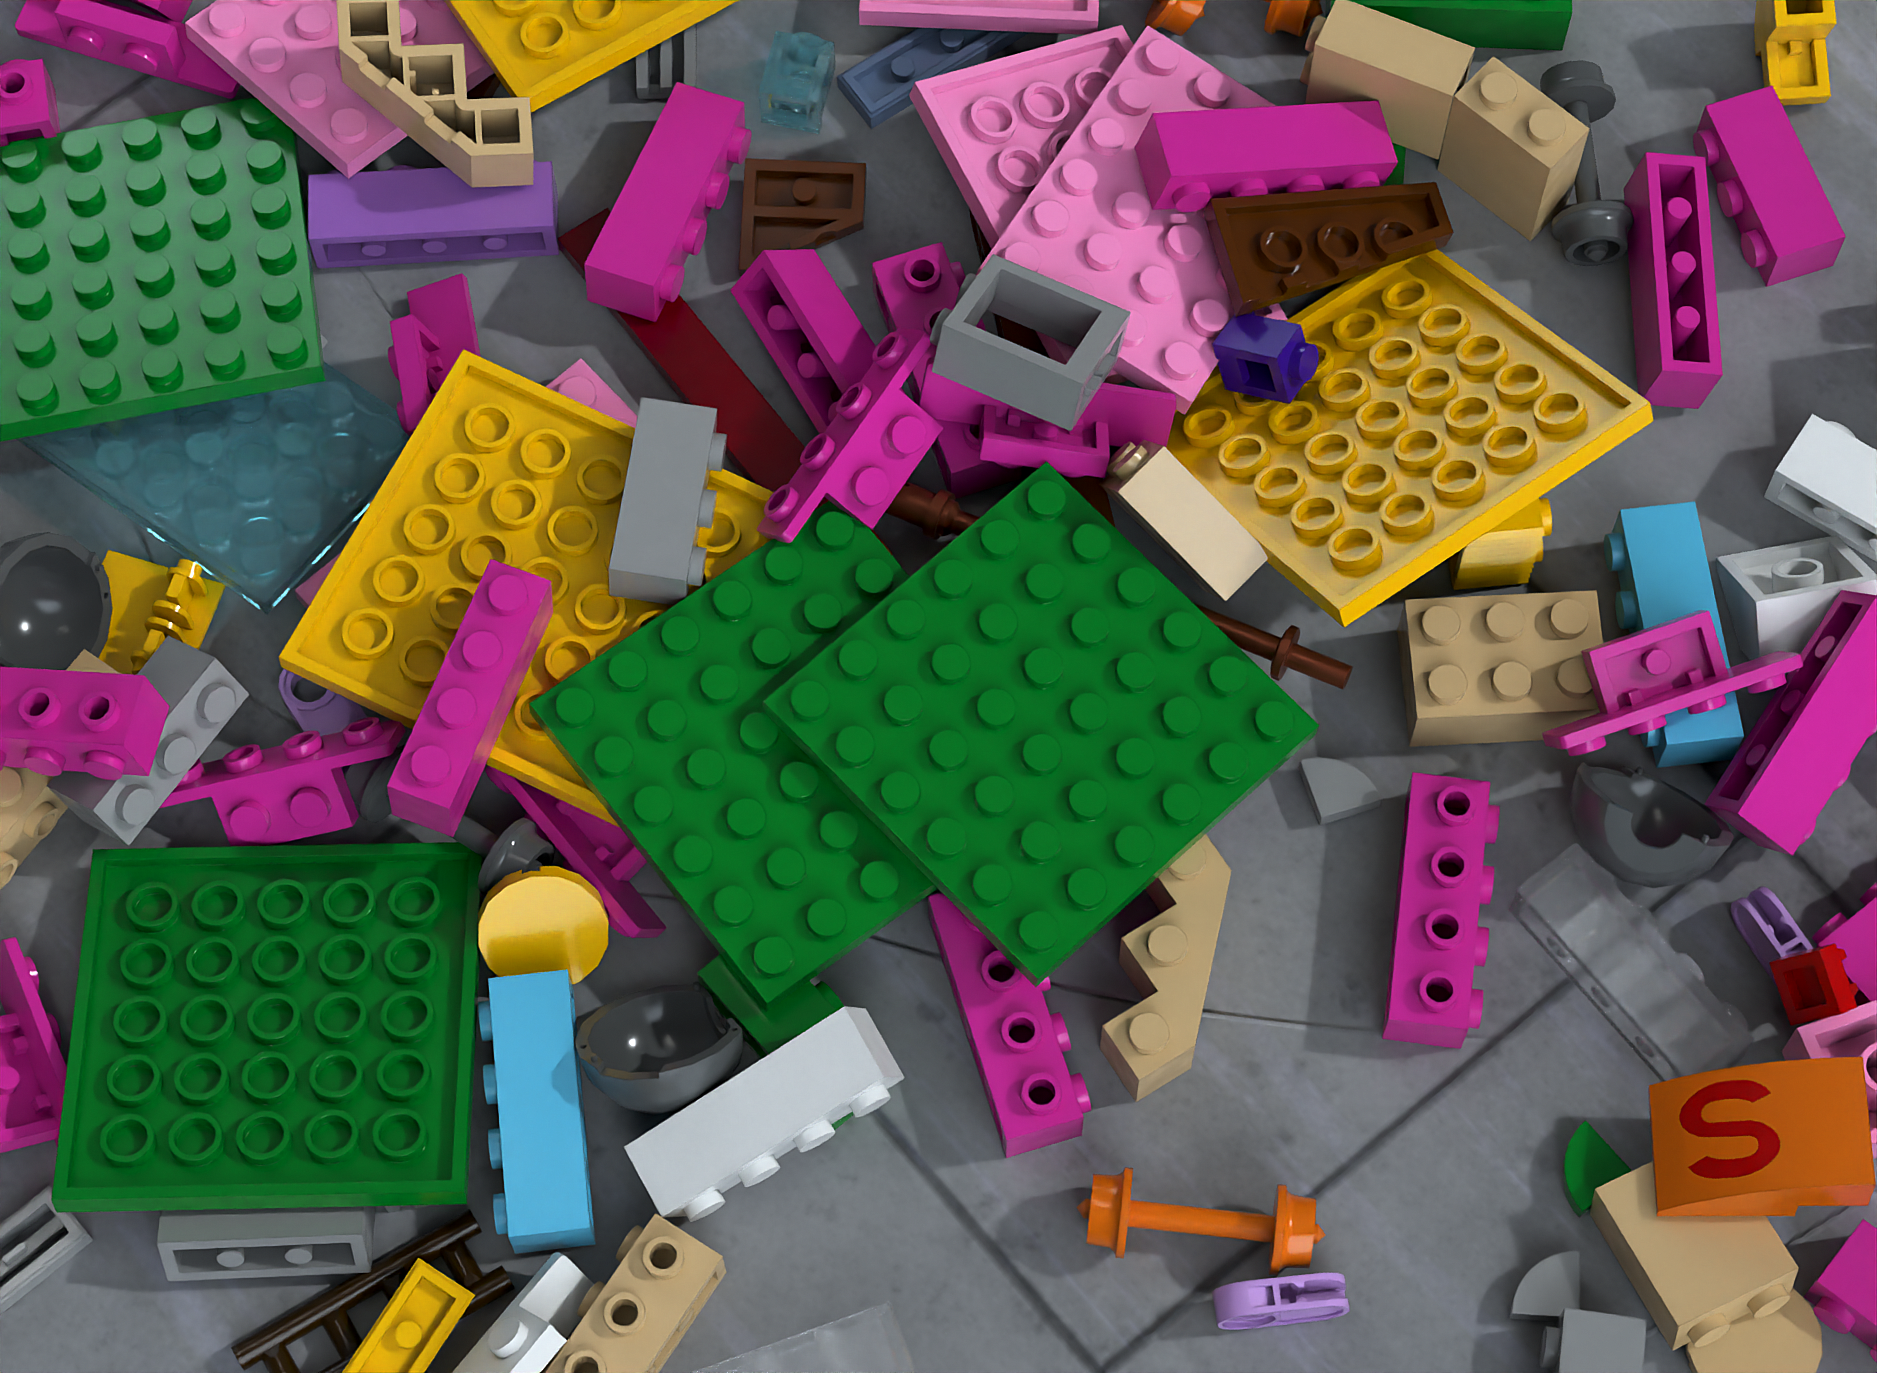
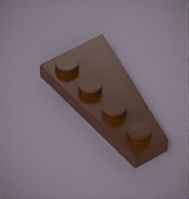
(1312, 239)

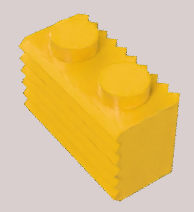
(1505, 552)

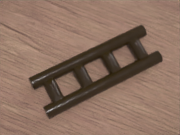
(385, 1276)

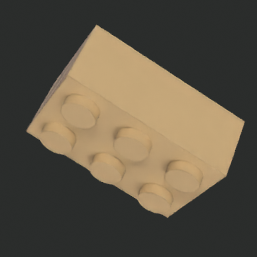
(1496, 665)

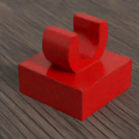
(1814, 984)

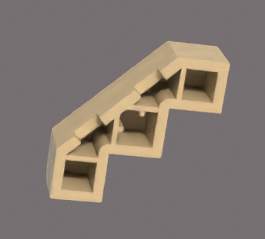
(426, 97)
(1171, 969)

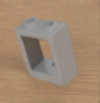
(1014, 372)

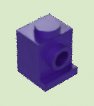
(1264, 357)

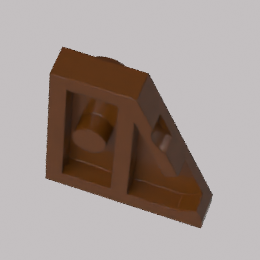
(799, 205)

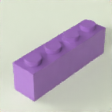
(428, 217)

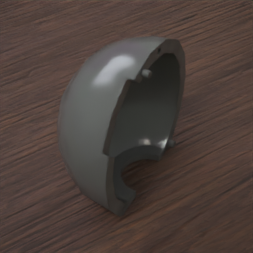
(51, 602)
(1645, 827)
(659, 1048)

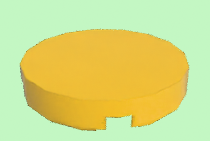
(543, 924)

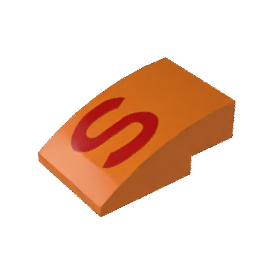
(1762, 1139)

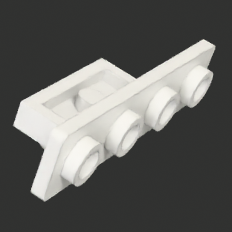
(533, 1323)

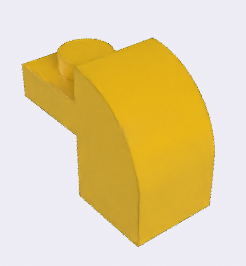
(1793, 48)

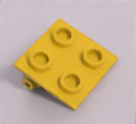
(152, 604)

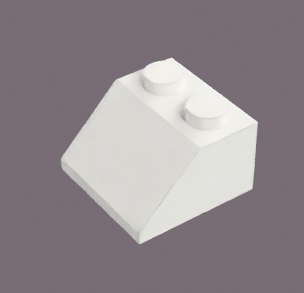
(1786, 591)

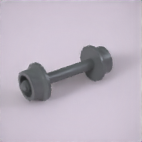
(1593, 228)
(513, 851)

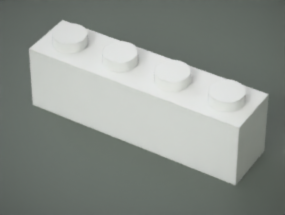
(1830, 484)
(764, 1114)

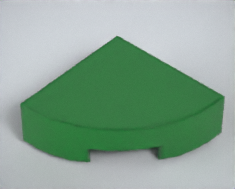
(1587, 1165)

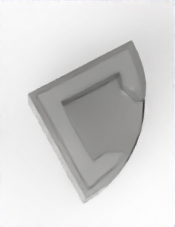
(1337, 789)
(1548, 1288)

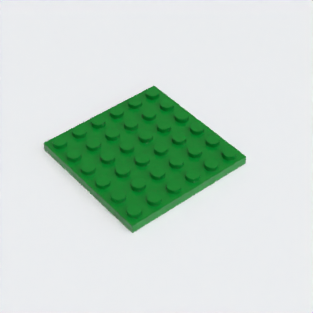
(153, 268)
(1040, 721)
(713, 788)
(273, 1029)

